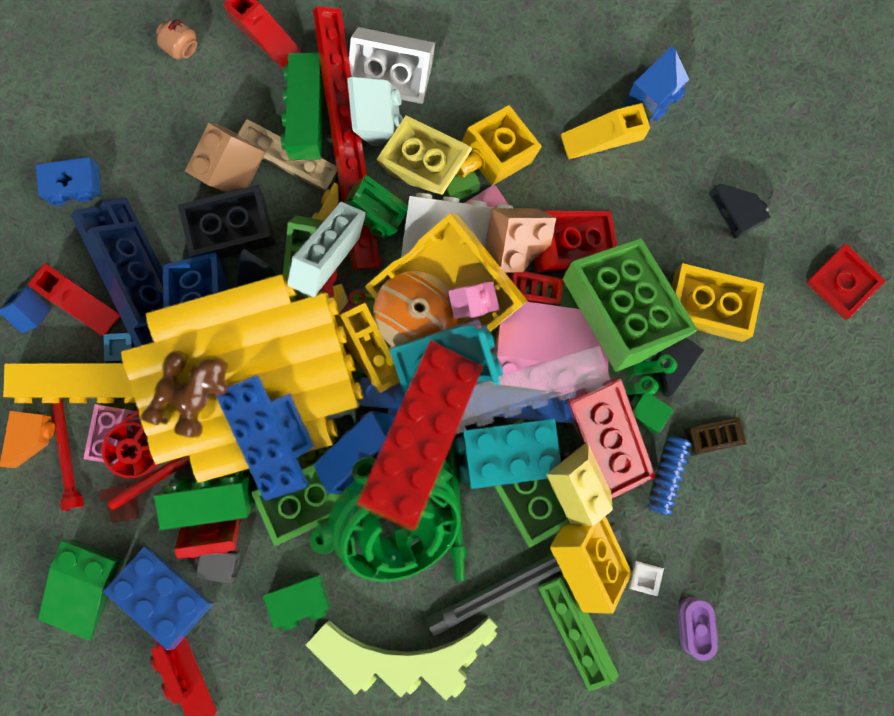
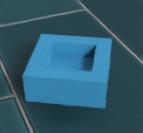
(114, 345)

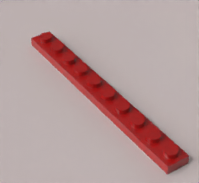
(346, 142)

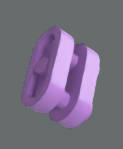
(697, 628)

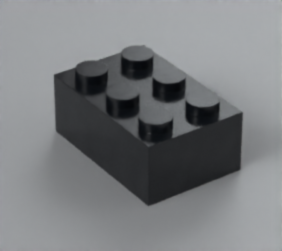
(227, 223)

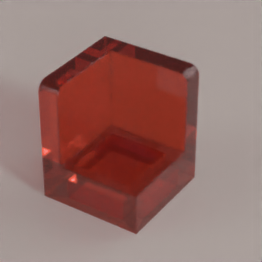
(125, 512)

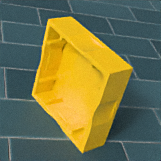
(458, 260)

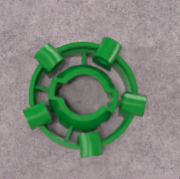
(391, 556)

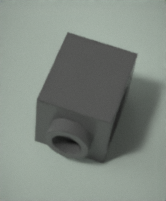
(217, 566)

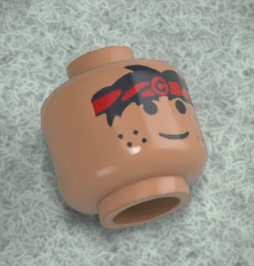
(176, 39)

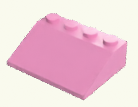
(542, 334)

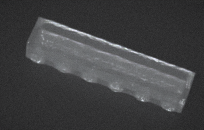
(535, 386)

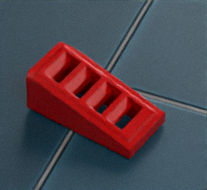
(557, 287)

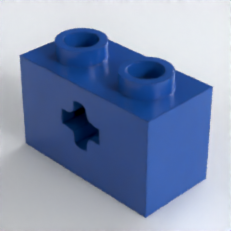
(55, 176)

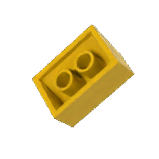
(592, 565)

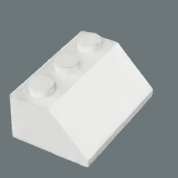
(392, 58)

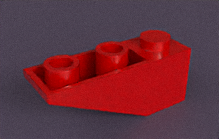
(261, 29)
(74, 299)

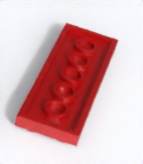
(420, 436)

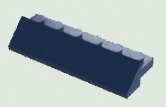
(124, 263)

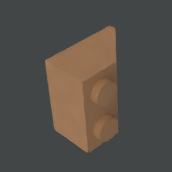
(224, 159)

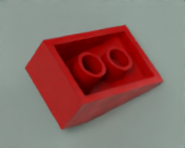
(576, 237)

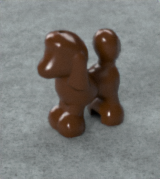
(206, 378)

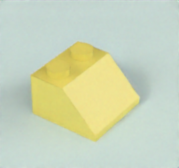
(581, 488)

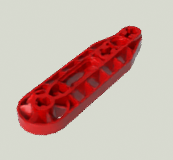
(132, 464)

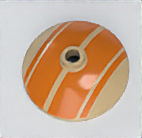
(395, 307)

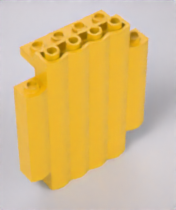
(256, 333)

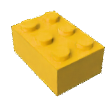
(718, 301)

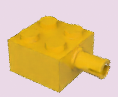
(499, 146)

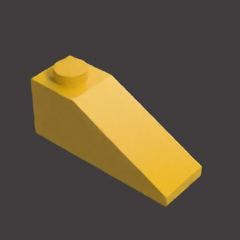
(368, 347)

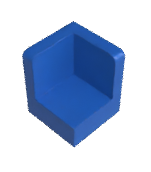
(24, 309)

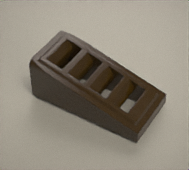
(694, 437)

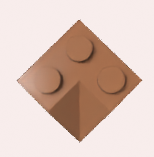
(518, 236)

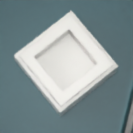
(646, 578)

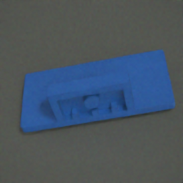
(267, 435)

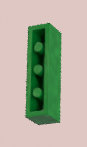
(303, 107)

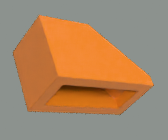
(25, 437)

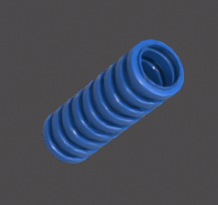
(669, 475)

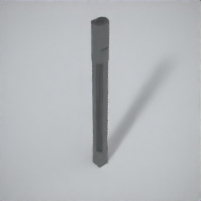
(497, 592)

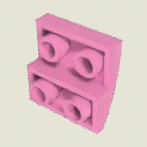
(102, 421)

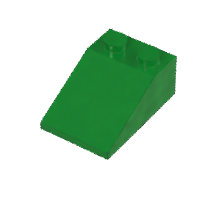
(76, 587)

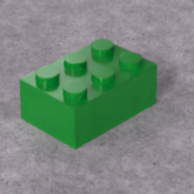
(209, 501)

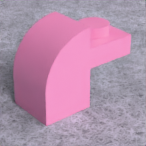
(473, 299)

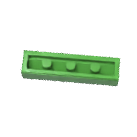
(578, 634)

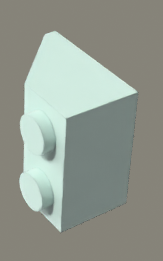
(374, 109)

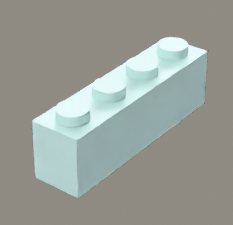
(326, 249)

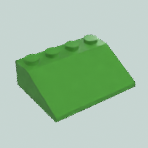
(628, 303)

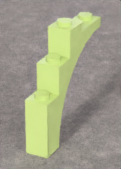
(358, 662)

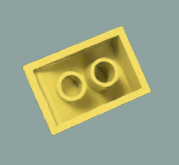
(423, 156)

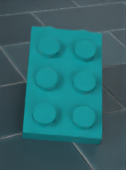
(466, 339)
(508, 453)

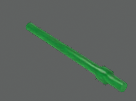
(457, 551)

